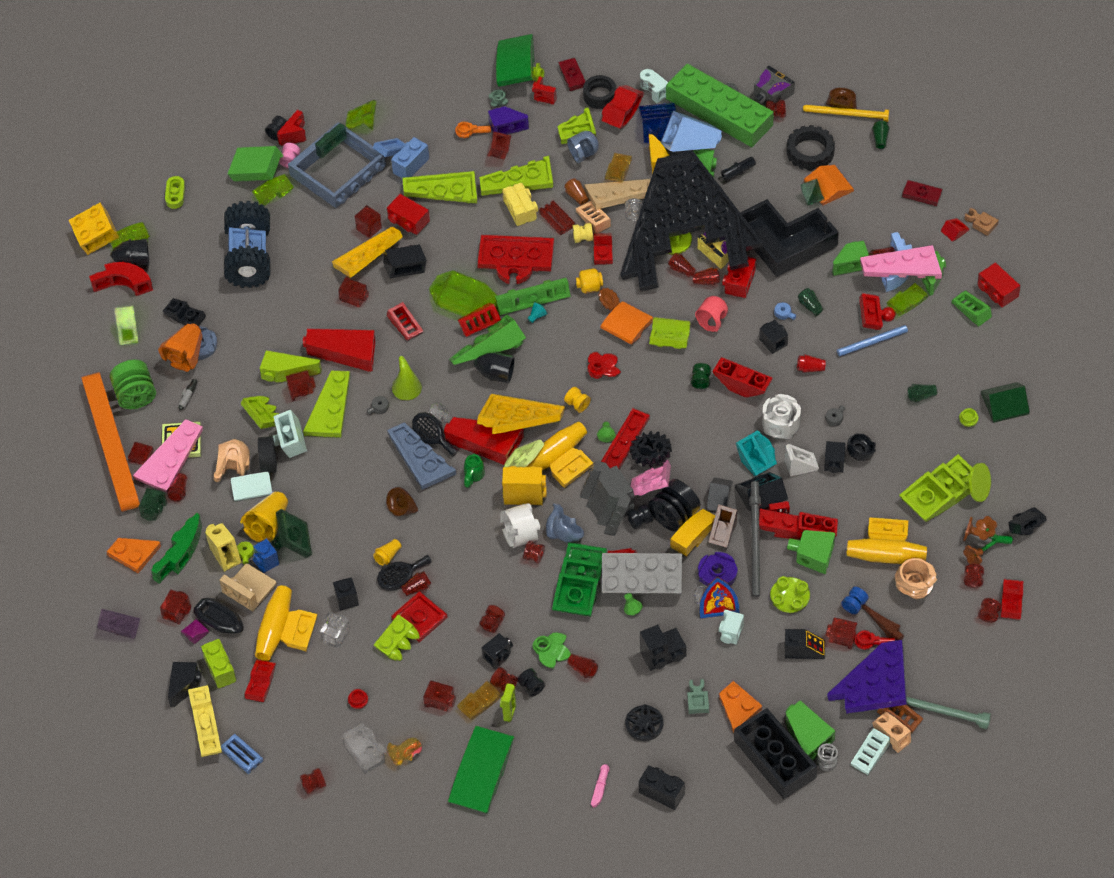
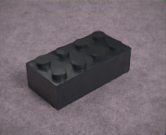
(775, 753)

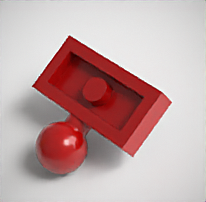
(872, 313)

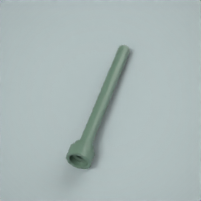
(981, 719)

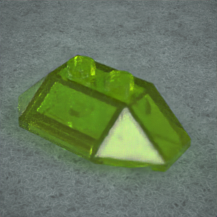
(461, 293)

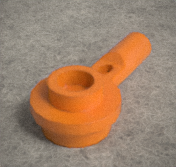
(466, 129)

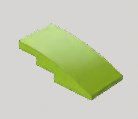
(939, 489)

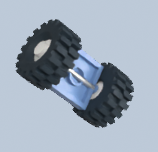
(246, 256)

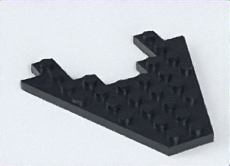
(682, 201)

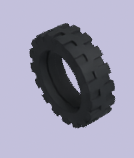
(810, 133)

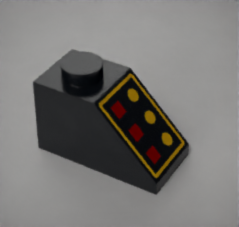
(803, 645)

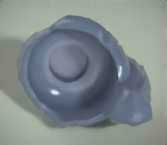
(562, 526)

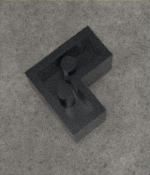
(661, 648)

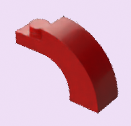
(122, 274)

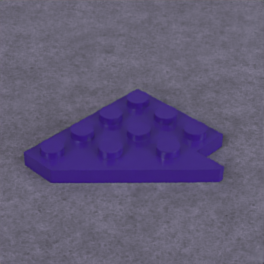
(874, 682)

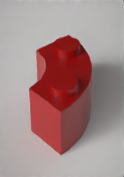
(622, 106)

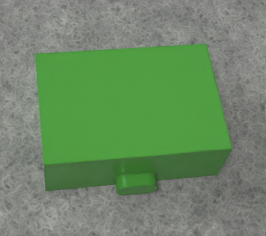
(254, 163)

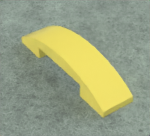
(205, 721)

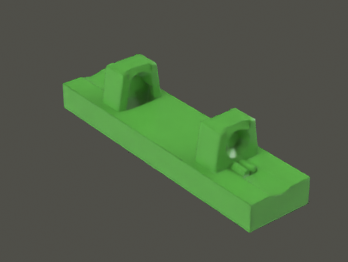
(541, 294)

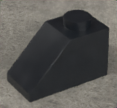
(183, 677)

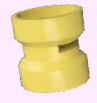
(582, 232)

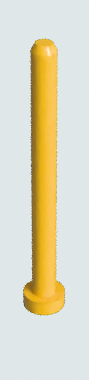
(848, 112)

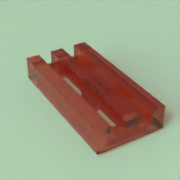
(561, 217)

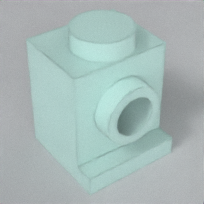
(731, 627)

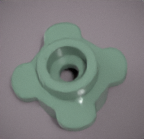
(498, 98)

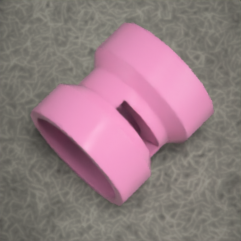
(290, 152)

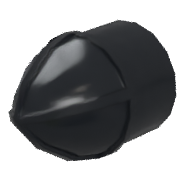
(132, 252)
(496, 366)

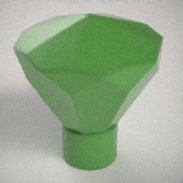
(606, 433)
(632, 605)

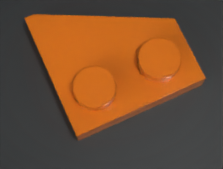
(738, 704)

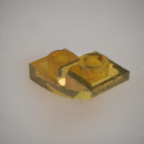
(618, 167)
(480, 701)

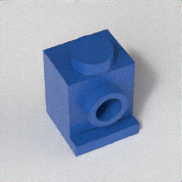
(265, 556)

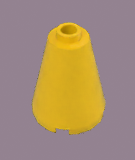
(261, 520)

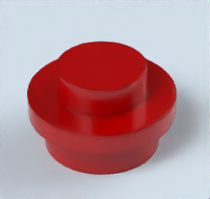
(358, 699)

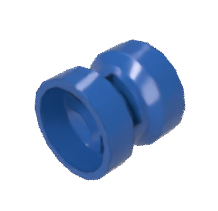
(854, 601)

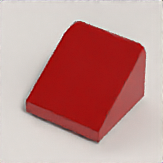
(954, 229)

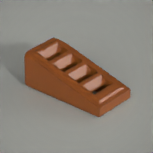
(904, 709)

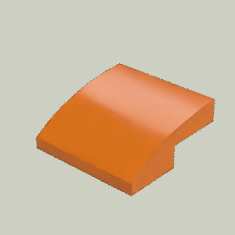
(626, 322)

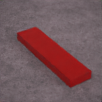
(621, 444)

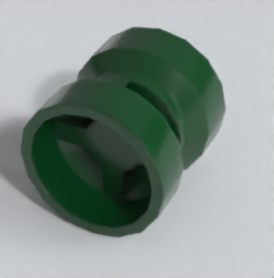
(700, 376)

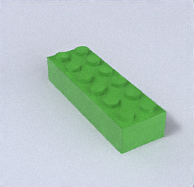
(719, 105)

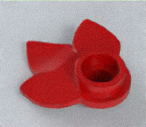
(602, 365)

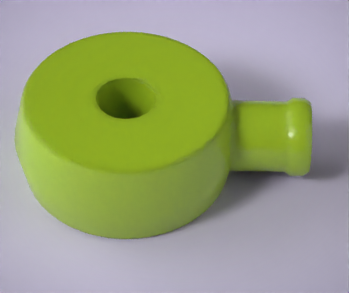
(245, 551)

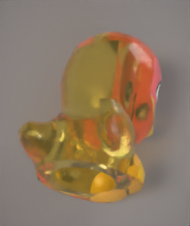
(405, 751)

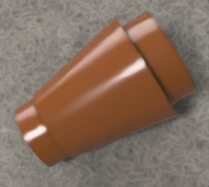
(575, 190)

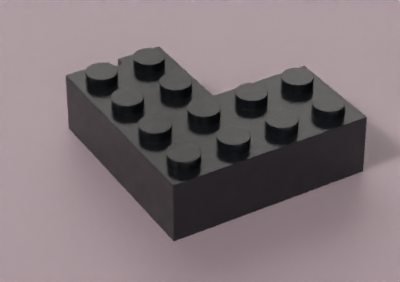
(793, 242)

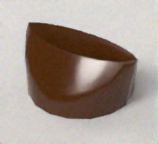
(842, 98)
(400, 502)

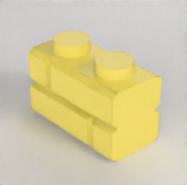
(520, 204)

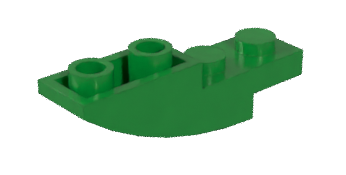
(184, 546)

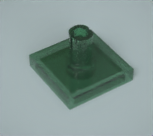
(292, 534)

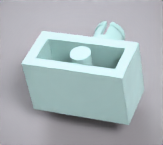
(289, 434)

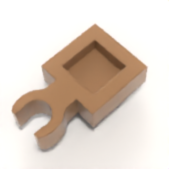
(984, 223)

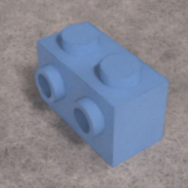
(410, 158)

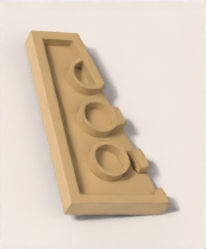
(615, 193)

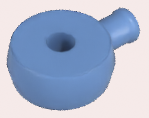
(783, 311)

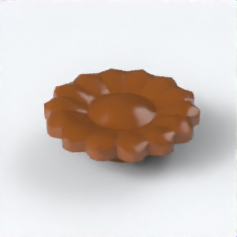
(608, 298)

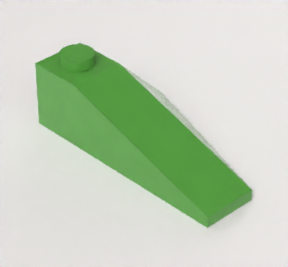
(500, 337)

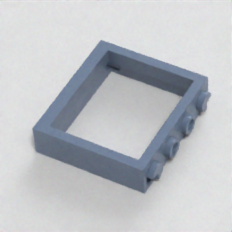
(309, 156)

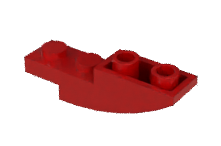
(792, 526)

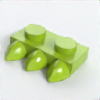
(260, 411)
(396, 637)

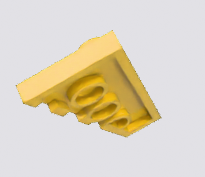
(362, 255)

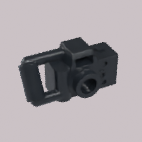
(1026, 522)

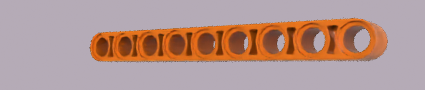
(110, 442)

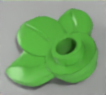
(553, 651)

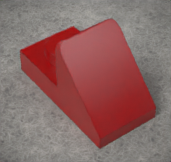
(292, 130)
(602, 248)

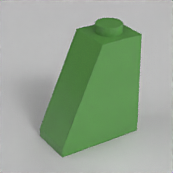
(808, 728)

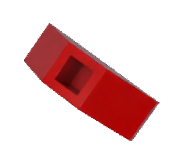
(741, 379)

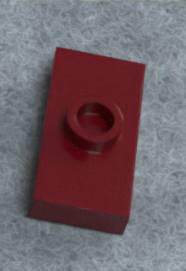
(571, 74)
(922, 193)

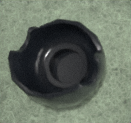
(860, 447)

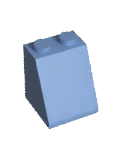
(688, 133)

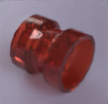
(777, 107)
(491, 620)
(501, 678)
(312, 781)

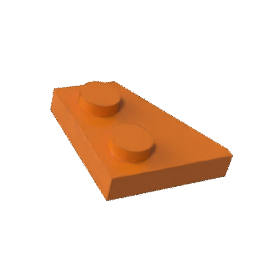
(133, 552)

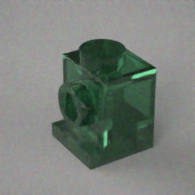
(152, 504)

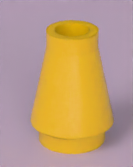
(385, 553)

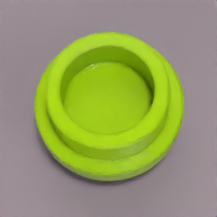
(968, 417)

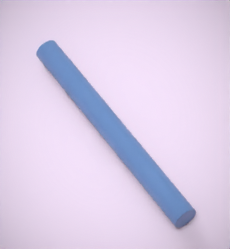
(872, 340)

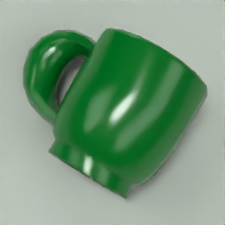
(473, 470)

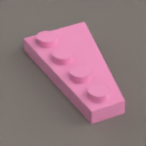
(911, 262)
(170, 457)

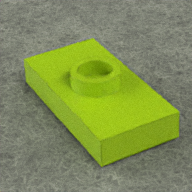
(508, 702)

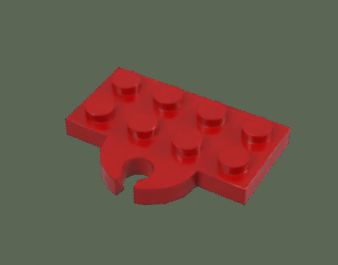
(515, 255)

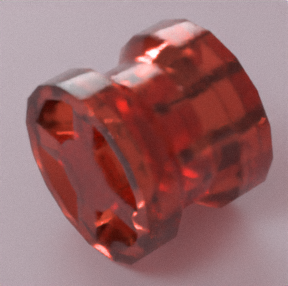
(534, 552)
(974, 575)
(989, 610)

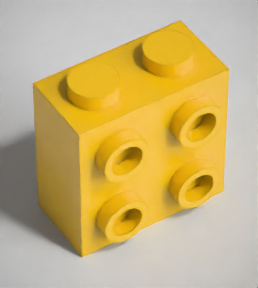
(93, 228)
(523, 485)

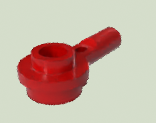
(865, 640)

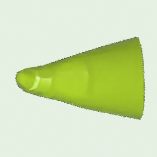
(406, 384)

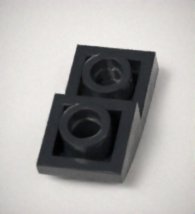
(182, 313)

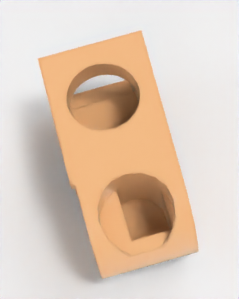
(899, 734)

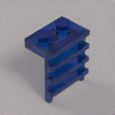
(655, 119)

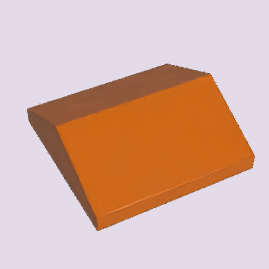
(832, 183)

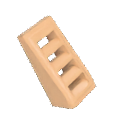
(597, 227)

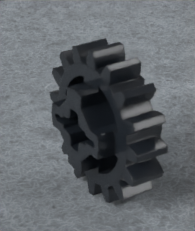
(650, 449)

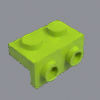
(670, 333)

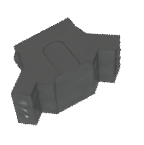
(608, 496)

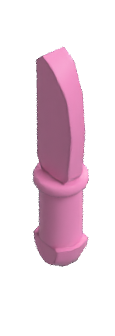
(600, 786)

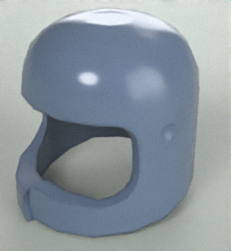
(582, 145)

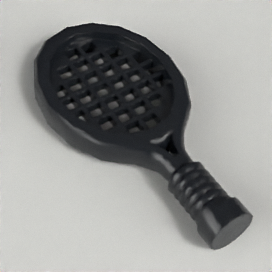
(439, 438)
(395, 565)

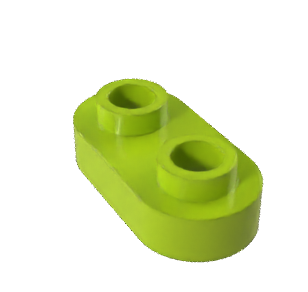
(175, 196)

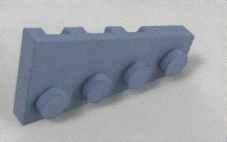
(419, 457)

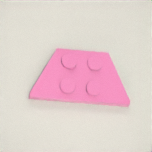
(651, 479)

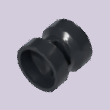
(272, 129)
(640, 516)
(531, 682)

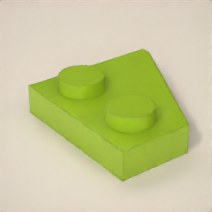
(576, 125)

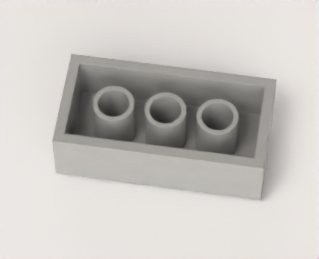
(642, 573)

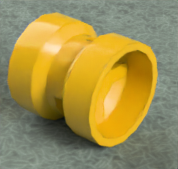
(577, 399)

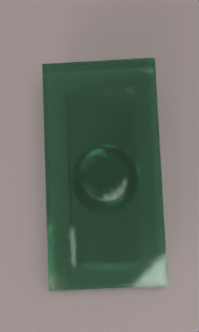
(330, 140)

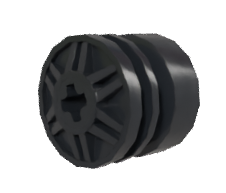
(674, 505)

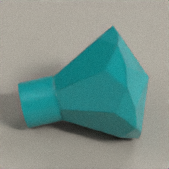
(537, 312)

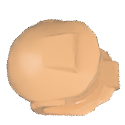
(234, 456)
(915, 578)

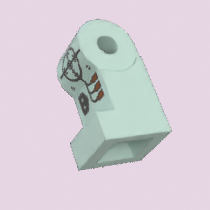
(653, 83)

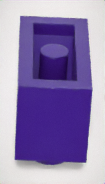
(507, 120)

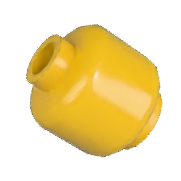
(589, 281)

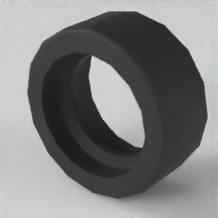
(597, 82)
(267, 454)

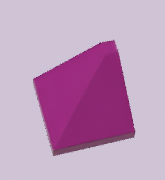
(195, 631)

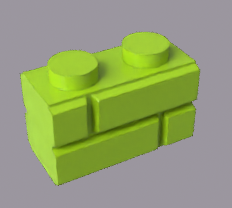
(218, 663)

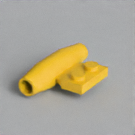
(561, 456)
(886, 543)
(281, 624)

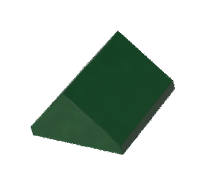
(1006, 401)

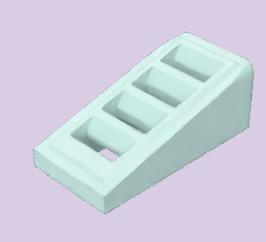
(877, 740)

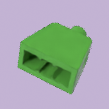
(813, 549)

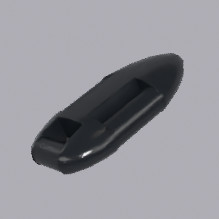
(218, 616)

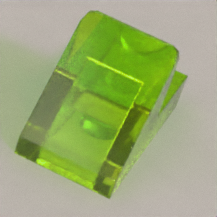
(362, 114)
(126, 325)

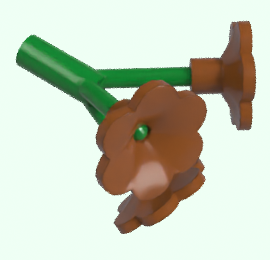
(984, 529)

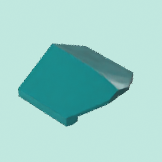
(756, 453)

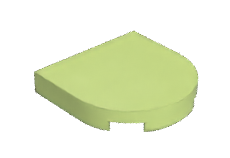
(525, 454)

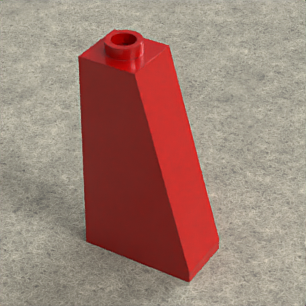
(342, 346)
(480, 440)

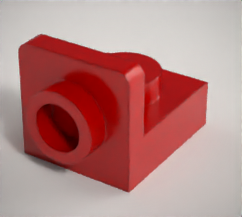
(544, 93)

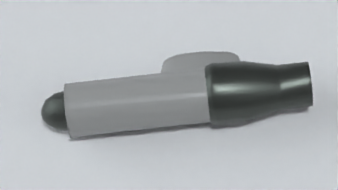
(187, 393)

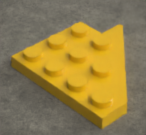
(512, 413)

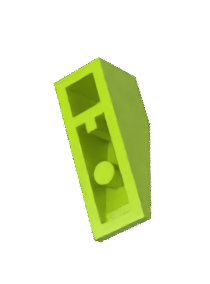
(277, 366)

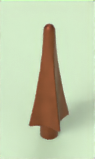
(889, 628)

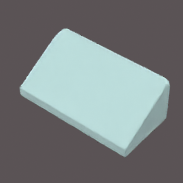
(251, 486)

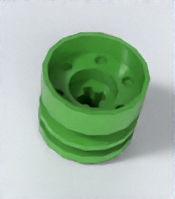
(132, 384)

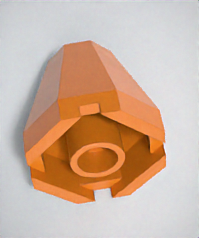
(182, 347)

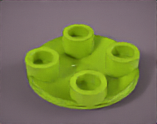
(790, 594)

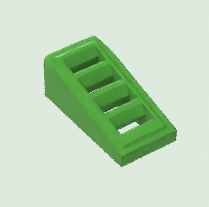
(979, 316)

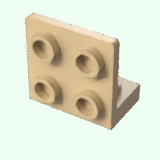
(247, 586)

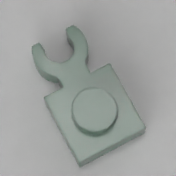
(697, 698)

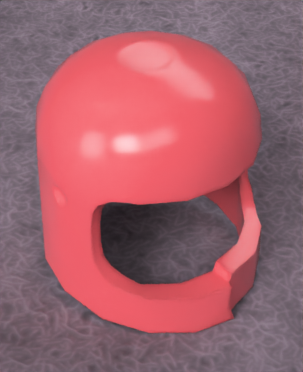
(711, 307)

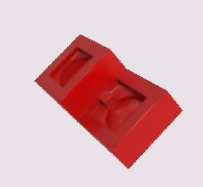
(1012, 599)
(260, 680)

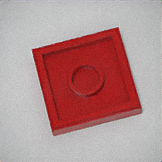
(422, 614)

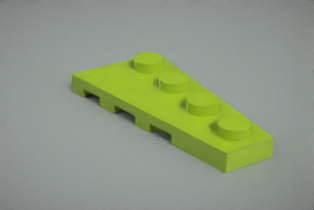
(448, 187)

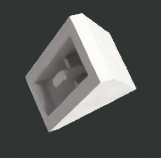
(799, 460)

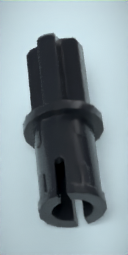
(737, 168)

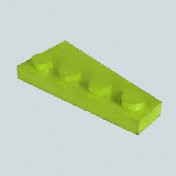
(533, 176)
(330, 407)

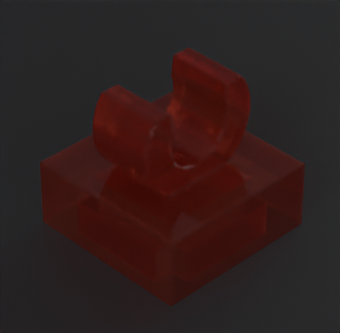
(140, 453)

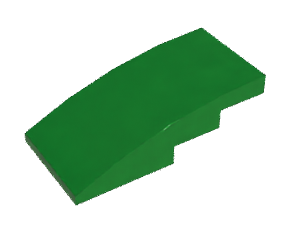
(515, 60)
(579, 580)
(481, 769)

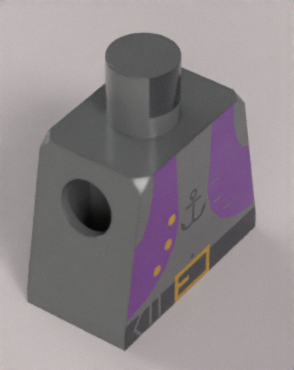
(772, 86)

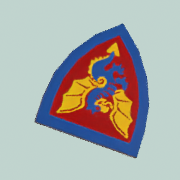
(717, 598)

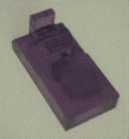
(118, 623)

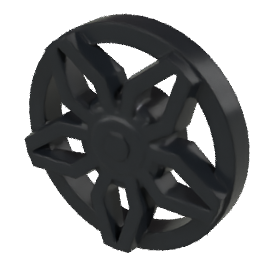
(644, 722)

